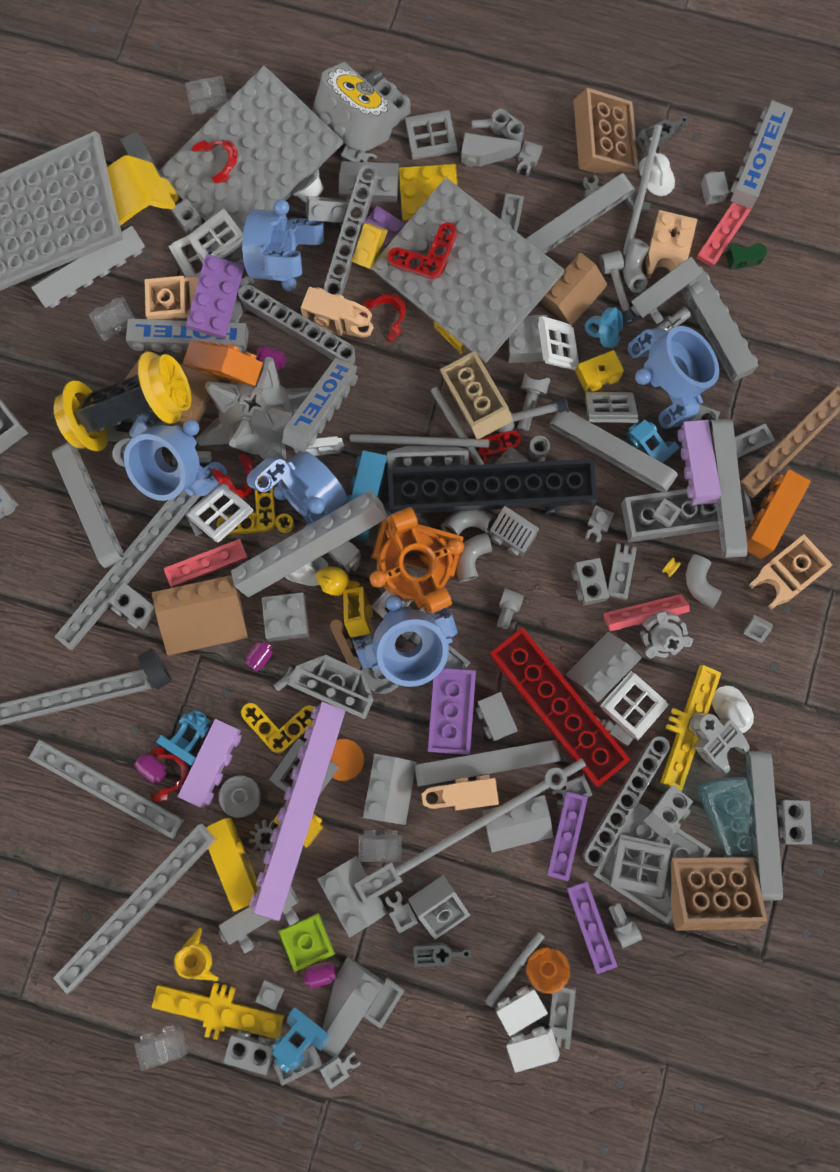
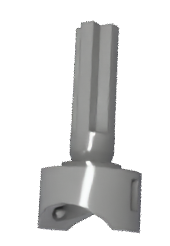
(533, 389)

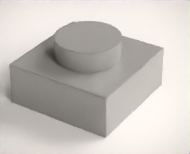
(666, 513)
(758, 629)
(270, 994)

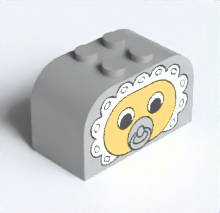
(354, 108)

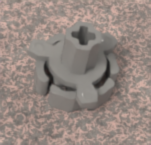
(665, 636)

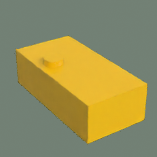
(232, 864)

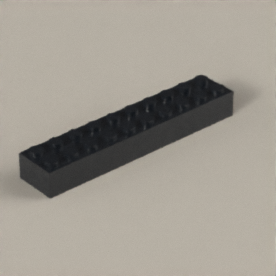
(493, 486)

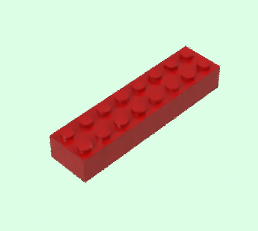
(559, 707)

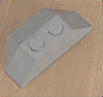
(427, 456)
(335, 684)

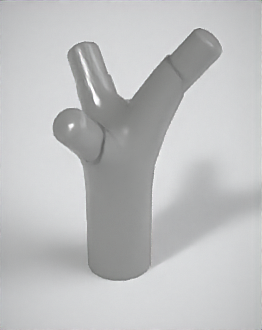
(285, 680)

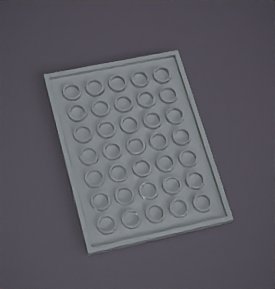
(276, 145)
(55, 210)
(488, 277)

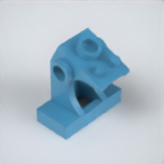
(642, 432)
(179, 745)
(286, 1053)

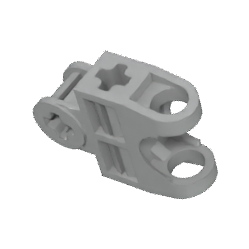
(716, 740)

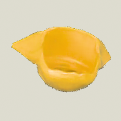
(334, 580)
(194, 960)

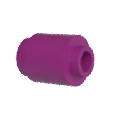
(277, 355)
(258, 655)
(150, 768)
(319, 974)

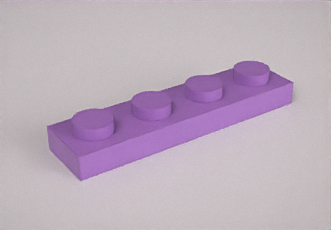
(567, 835)
(591, 927)

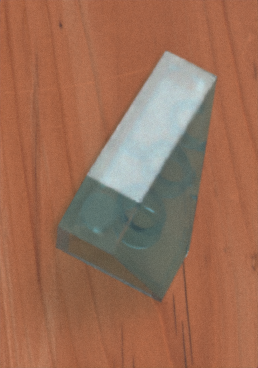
(728, 809)

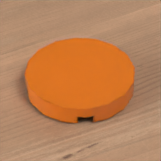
(348, 758)
(548, 970)

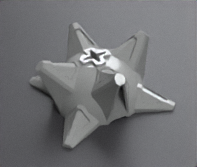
(253, 415)

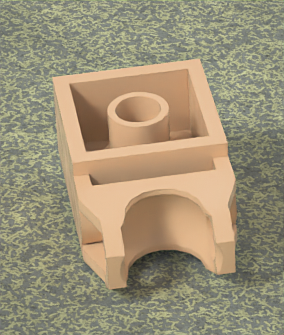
(669, 241)
(169, 297)
(335, 313)
(787, 576)
(465, 794)

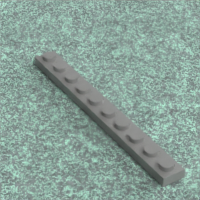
(125, 569)
(134, 908)

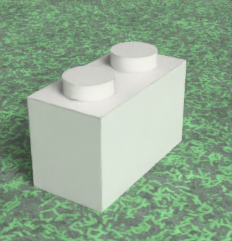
(520, 1010)
(532, 1049)

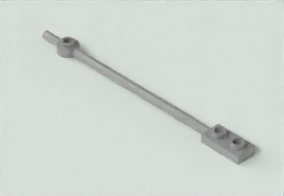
(389, 876)

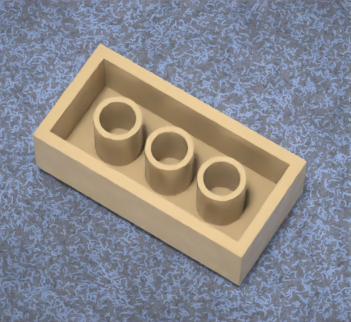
(476, 395)

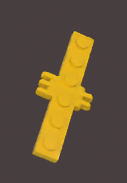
(682, 749)
(218, 1011)

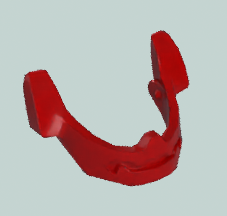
(232, 151)
(398, 305)
(242, 491)
(184, 771)

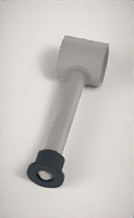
(611, 264)
(560, 406)
(540, 456)

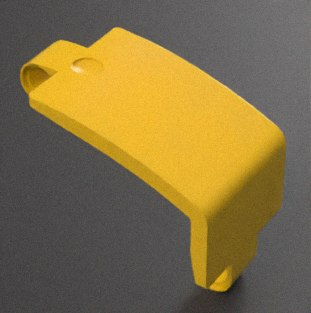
(138, 185)

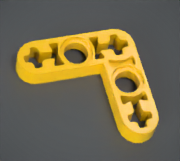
(257, 517)
(274, 731)

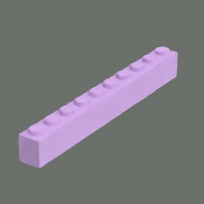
(297, 813)

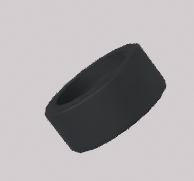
(154, 668)

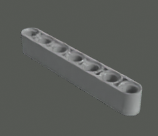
(582, 214)
(349, 223)
(290, 319)
(614, 450)
(88, 505)
(729, 505)
(487, 763)
(616, 806)
(764, 824)

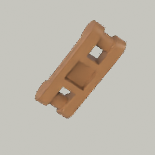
(344, 644)

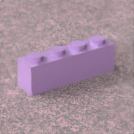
(699, 462)
(210, 763)

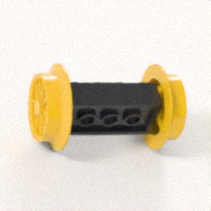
(158, 388)

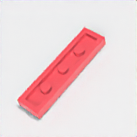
(723, 234)
(205, 563)
(639, 613)

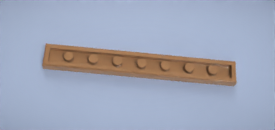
(792, 444)

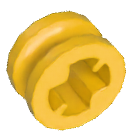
(290, 520)
(671, 567)

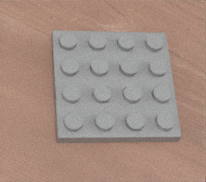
(681, 847)

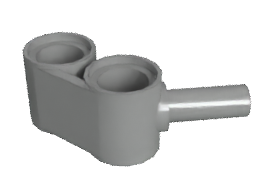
(506, 128)

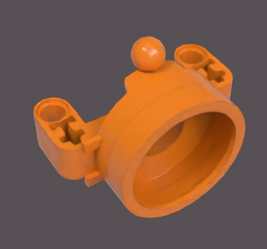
(403, 537)

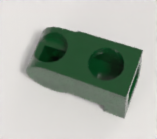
(745, 256)

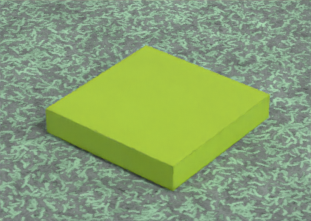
(306, 942)

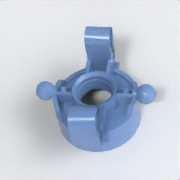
(272, 241)
(679, 364)
(149, 469)
(301, 481)
(410, 667)

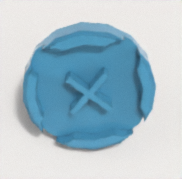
(609, 327)

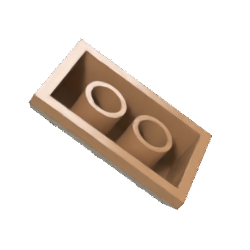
(575, 290)

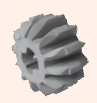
(259, 836)

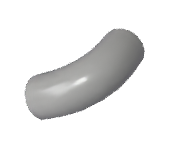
(633, 265)
(463, 519)
(472, 550)
(697, 582)

